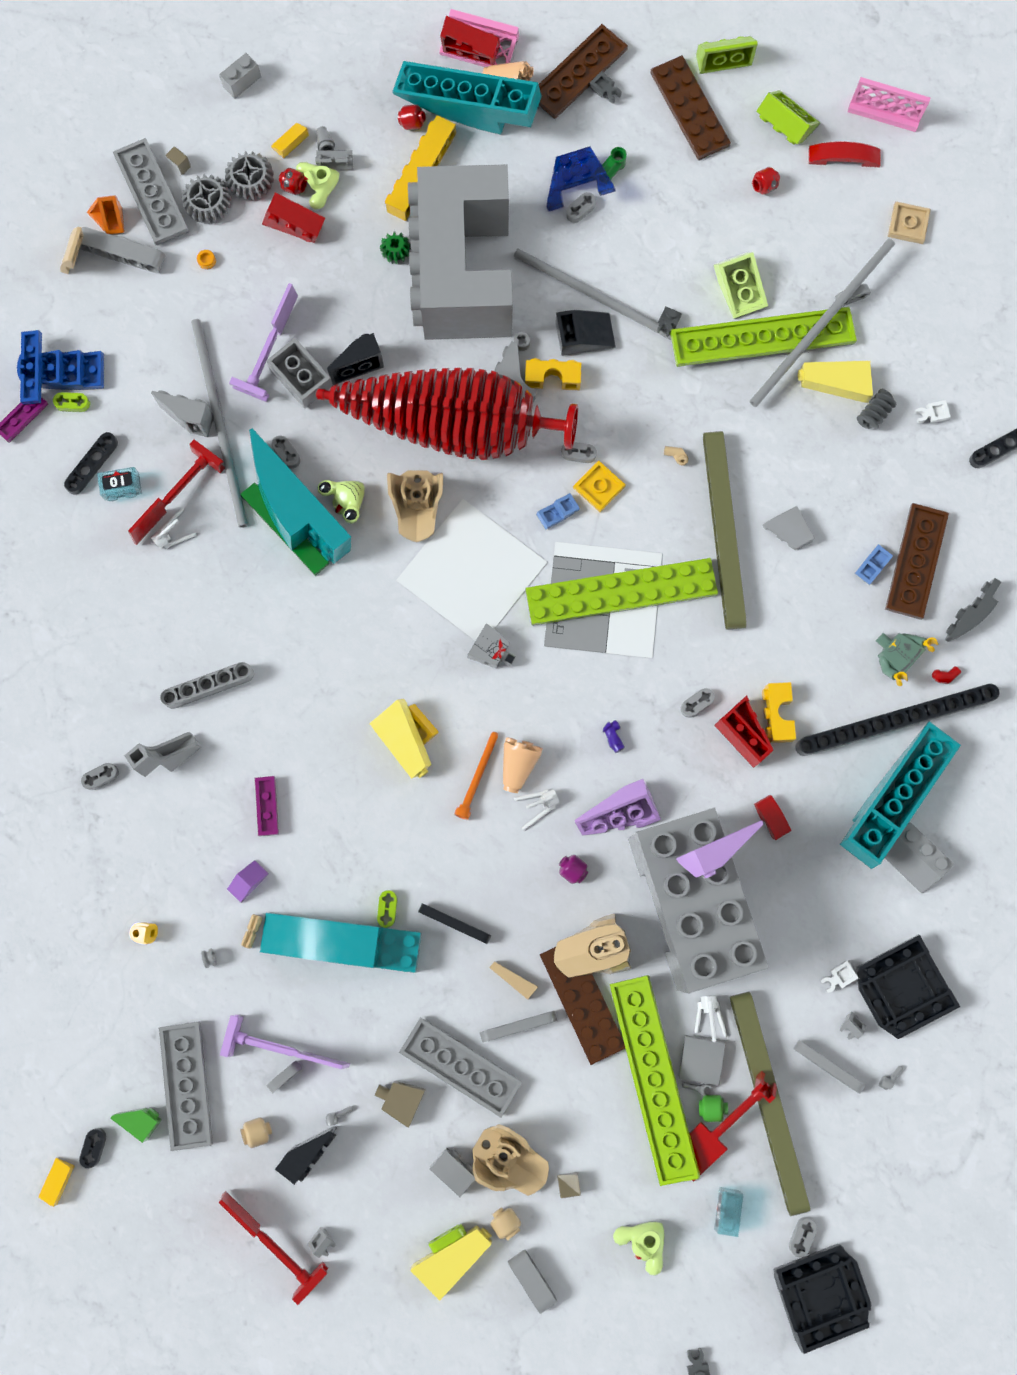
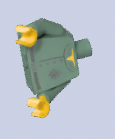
(901, 653)

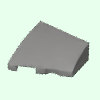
(791, 528)

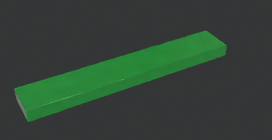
(304, 551)

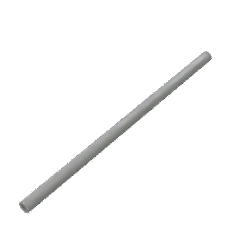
(589, 291)
(822, 322)
(219, 423)

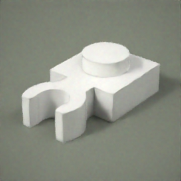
(934, 412)
(842, 975)

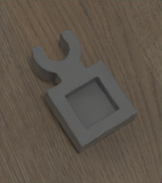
(605, 86)
(668, 320)
(698, 1367)

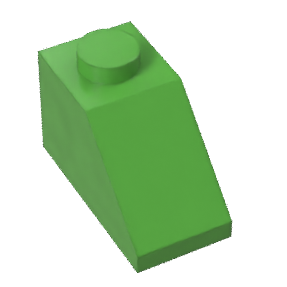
(138, 1122)

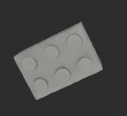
(299, 372)

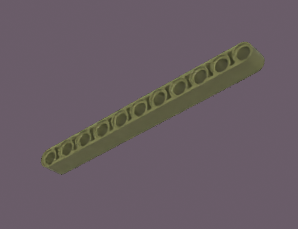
(724, 530)
(772, 1113)

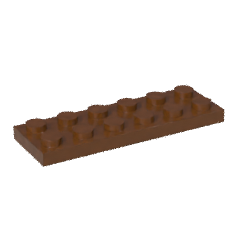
(579, 69)
(690, 107)
(917, 561)
(585, 1011)

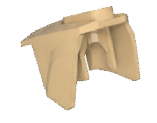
(415, 515)
(580, 952)
(521, 1168)

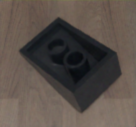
(356, 360)

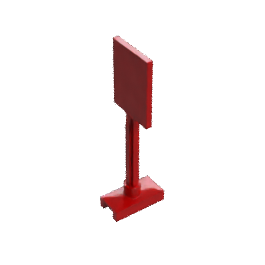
(157, 509)
(706, 1142)
(307, 1280)

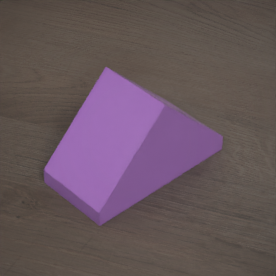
(247, 881)

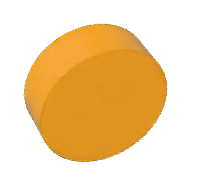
(206, 259)

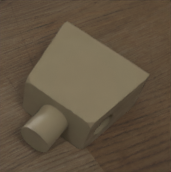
(400, 1101)

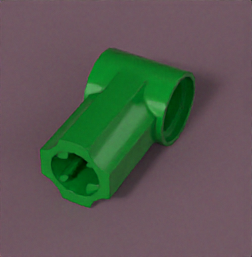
(612, 165)

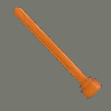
(463, 810)

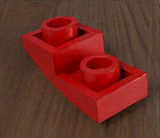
(773, 817)

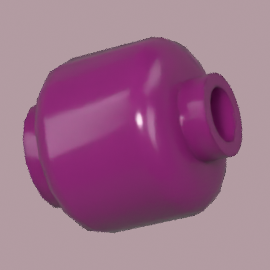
(573, 869)

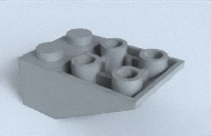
(190, 414)

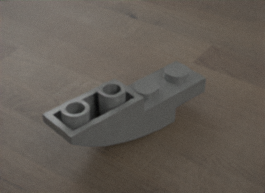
(975, 613)

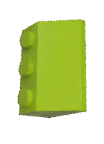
(726, 54)
(787, 117)

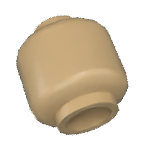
(255, 1132)
(505, 1223)

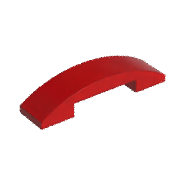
(844, 152)

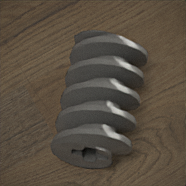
(876, 410)

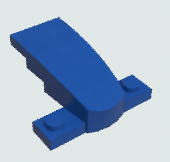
(55, 369)

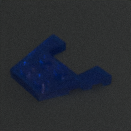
(574, 170)

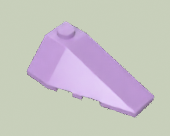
(624, 808)
(714, 855)

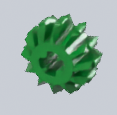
(388, 247)

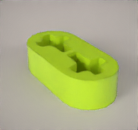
(70, 405)
(382, 909)
(447, 1238)

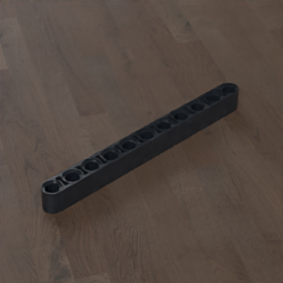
(904, 714)

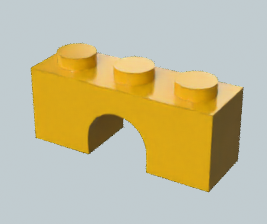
(568, 372)
(778, 729)

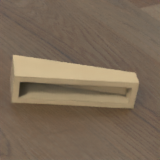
(520, 984)

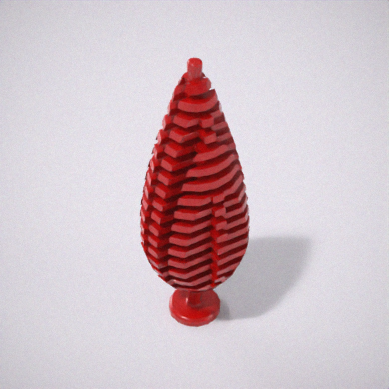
(450, 410)

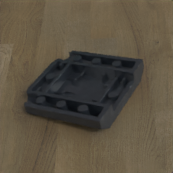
(905, 988)
(823, 1297)

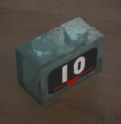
(119, 484)
(728, 1212)

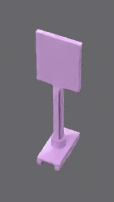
(278, 323)
(234, 1036)

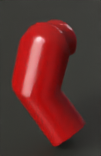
(946, 677)

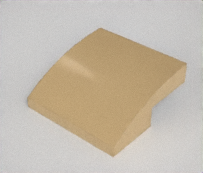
(72, 250)

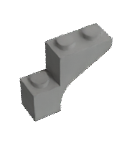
(510, 367)
(168, 754)

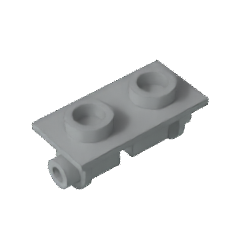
(335, 159)

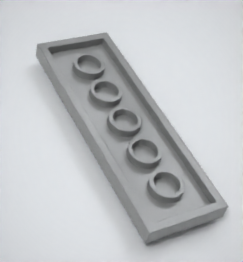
(150, 191)
(460, 1067)
(185, 1086)

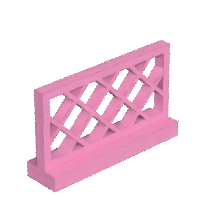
(501, 30)
(892, 112)

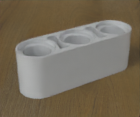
(532, 1281)

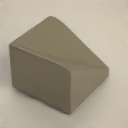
(179, 159)
(569, 1185)

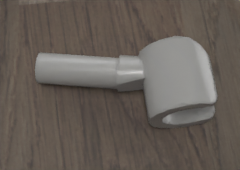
(888, 1083)
(700, 1089)
(331, 1118)

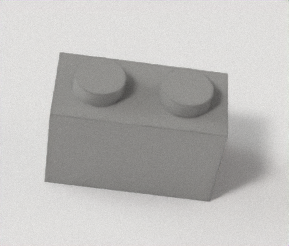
(240, 75)
(453, 1171)

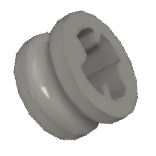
(520, 335)
(209, 958)

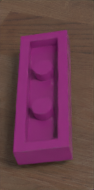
(19, 419)
(266, 806)

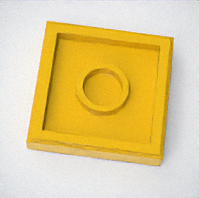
(599, 486)

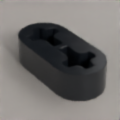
(88, 1146)

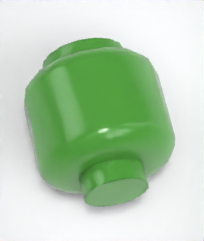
(713, 1108)

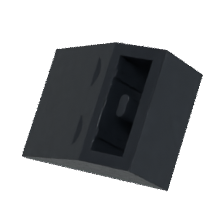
(584, 331)
(298, 1159)

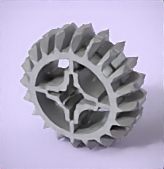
(238, 173)
(217, 195)

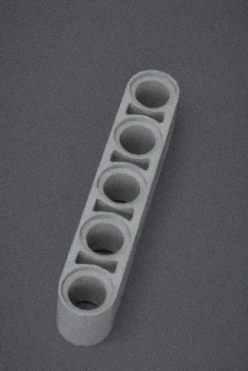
(122, 250)
(198, 683)

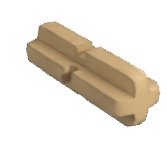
(250, 935)

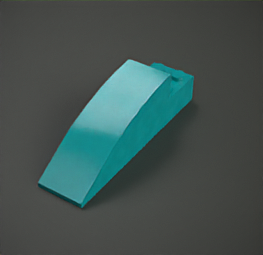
(468, 96)
(294, 507)
(899, 795)
(341, 942)

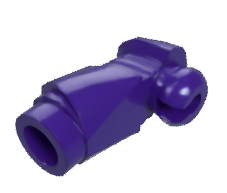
(613, 739)

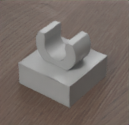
(854, 1025)
(320, 1243)

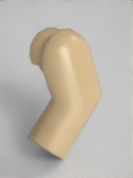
(678, 454)

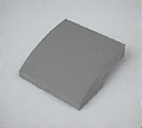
(701, 1060)

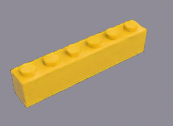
(429, 153)

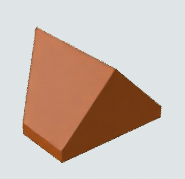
(108, 214)

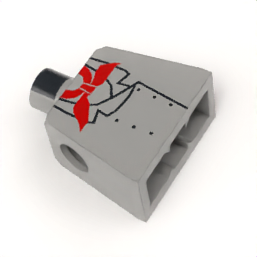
(491, 648)

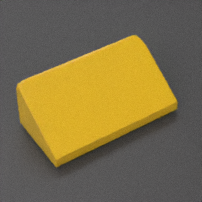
(290, 140)
(424, 726)
(56, 1182)

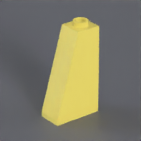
(840, 378)
(402, 738)
(444, 1268)

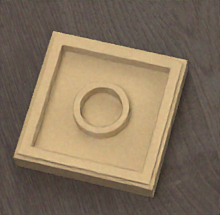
(909, 222)

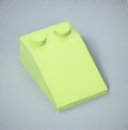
(741, 284)

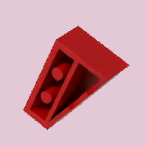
(469, 42)
(293, 219)
(745, 733)

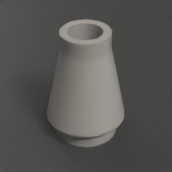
(324, 140)

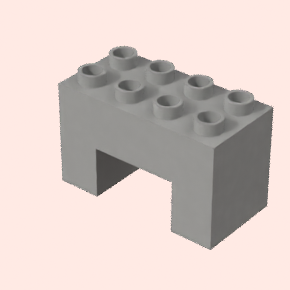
(443, 211)
(701, 917)

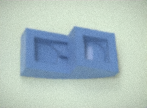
(558, 511)
(873, 564)

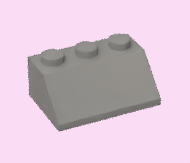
(918, 859)

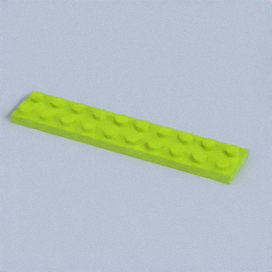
(758, 337)
(621, 591)
(654, 1081)

